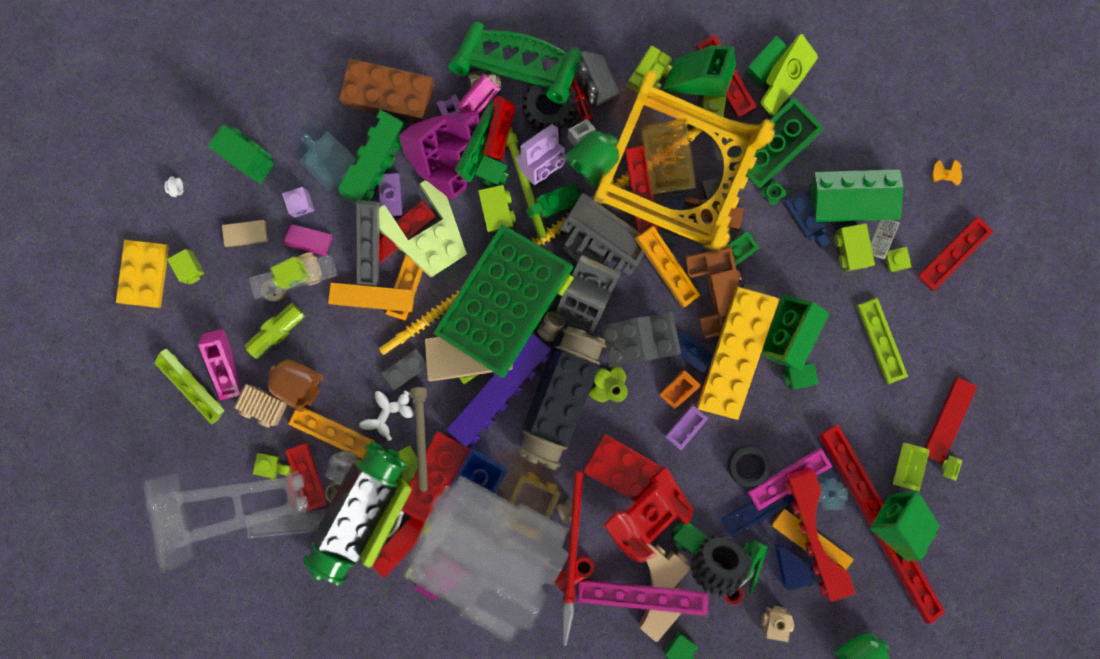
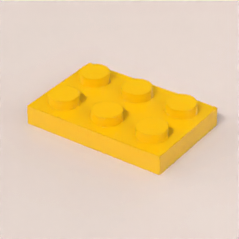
(142, 273)

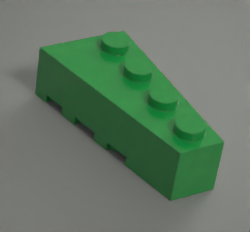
(373, 159)

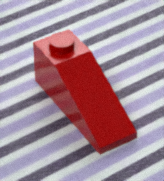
(398, 546)

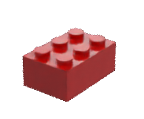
(621, 468)

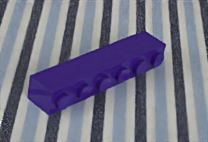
(497, 392)

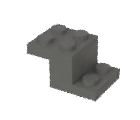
(587, 294)
(641, 339)

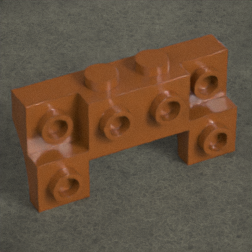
(722, 281)

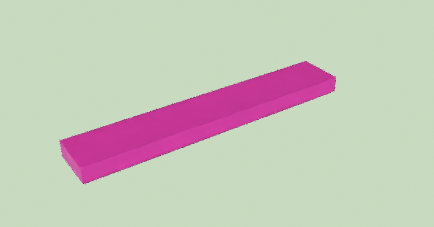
(643, 597)

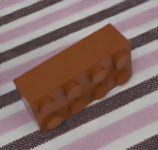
(387, 89)

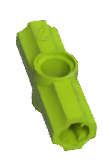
(274, 331)

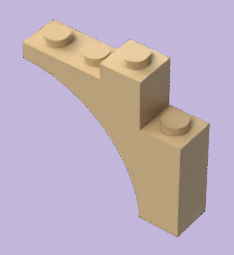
(664, 573)

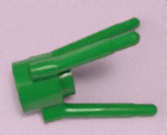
(757, 552)

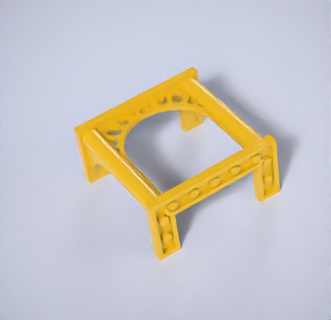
(745, 136)

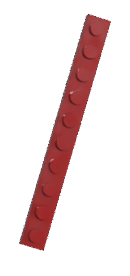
(870, 505)

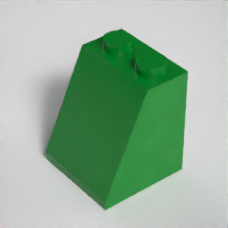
(906, 525)

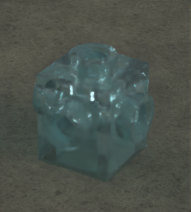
(840, 495)

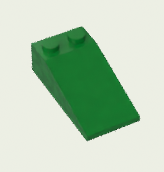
(793, 132)

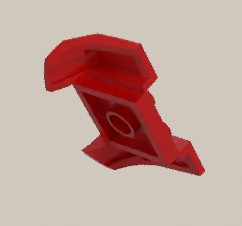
(649, 516)

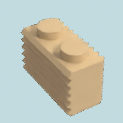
(260, 405)

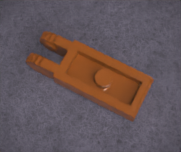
(735, 214)

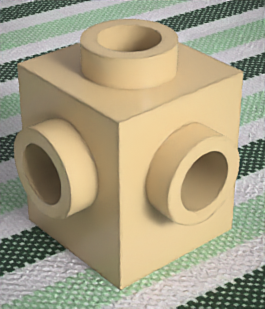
(777, 623)

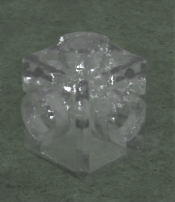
(340, 465)

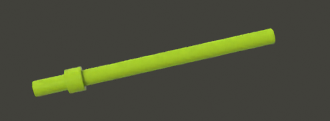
(512, 142)

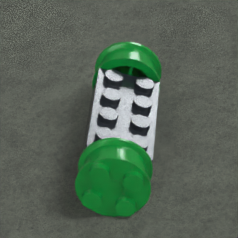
(354, 513)

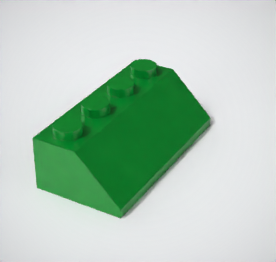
(857, 195)

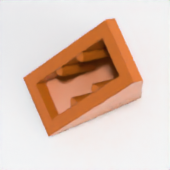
(679, 389)

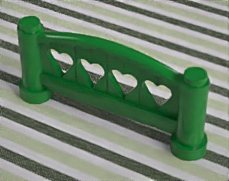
(556, 78)

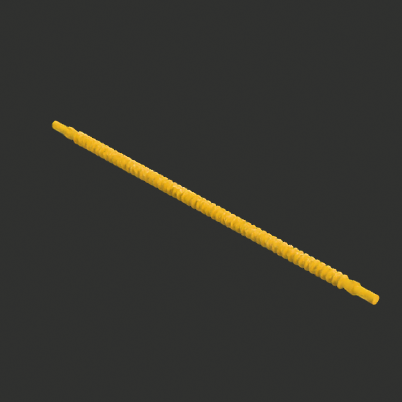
(402, 336)

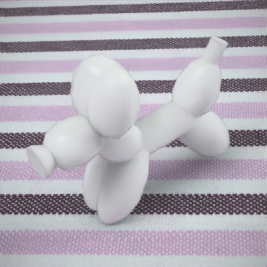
(387, 407)

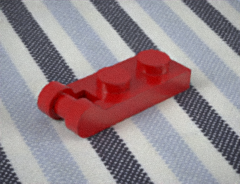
(499, 128)

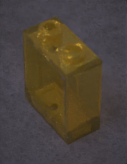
(533, 480)

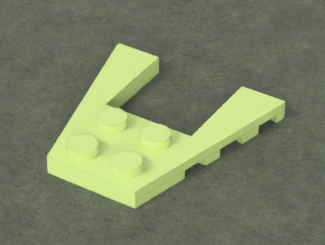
(436, 246)

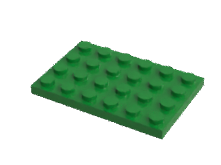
(503, 300)

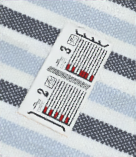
(883, 237)

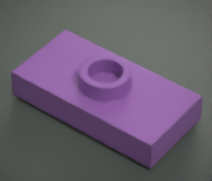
(391, 194)
(686, 427)

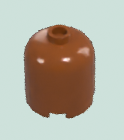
(294, 384)

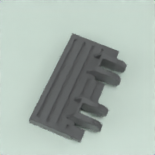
(607, 234)

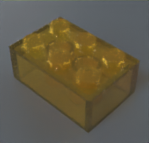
(669, 156)

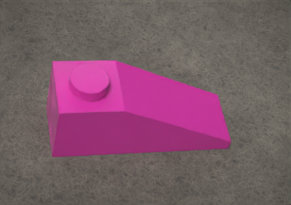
(220, 363)

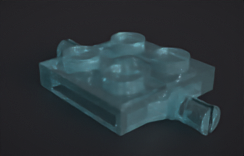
(327, 160)

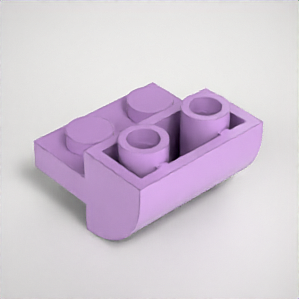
(541, 155)

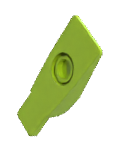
(788, 73)

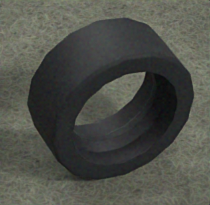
(765, 466)

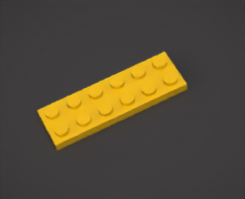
(737, 352)

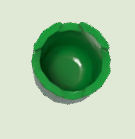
(594, 156)
(863, 647)

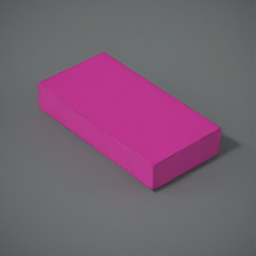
(479, 95)
(308, 239)

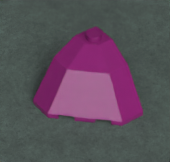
(436, 148)

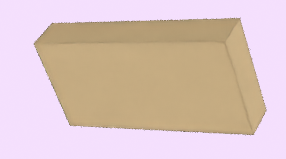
(245, 233)

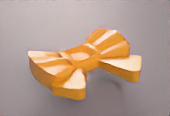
(953, 175)

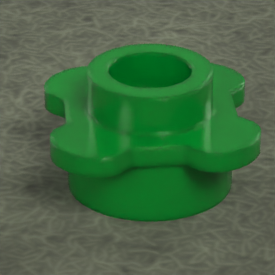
(779, 192)

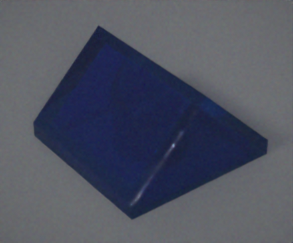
(482, 471)

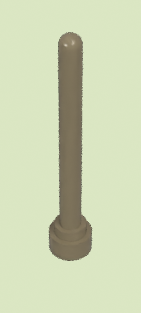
(418, 396)

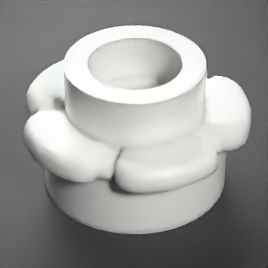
(174, 186)

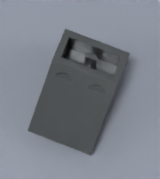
(597, 79)

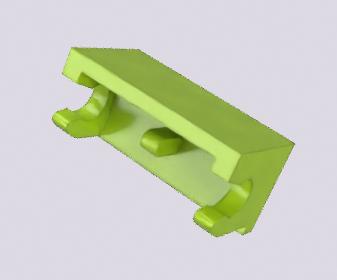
(911, 466)

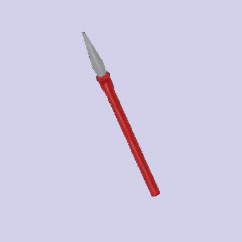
(569, 589)

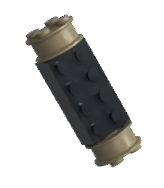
(560, 397)

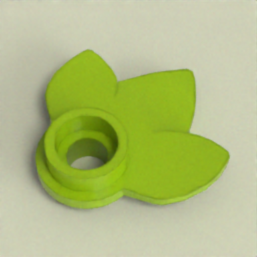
(606, 382)

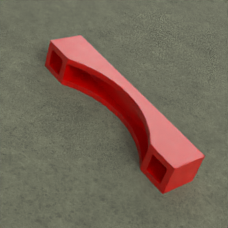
(806, 493)

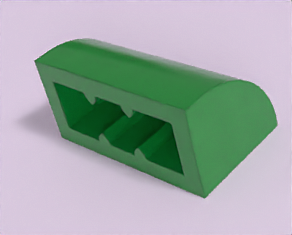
(763, 64)

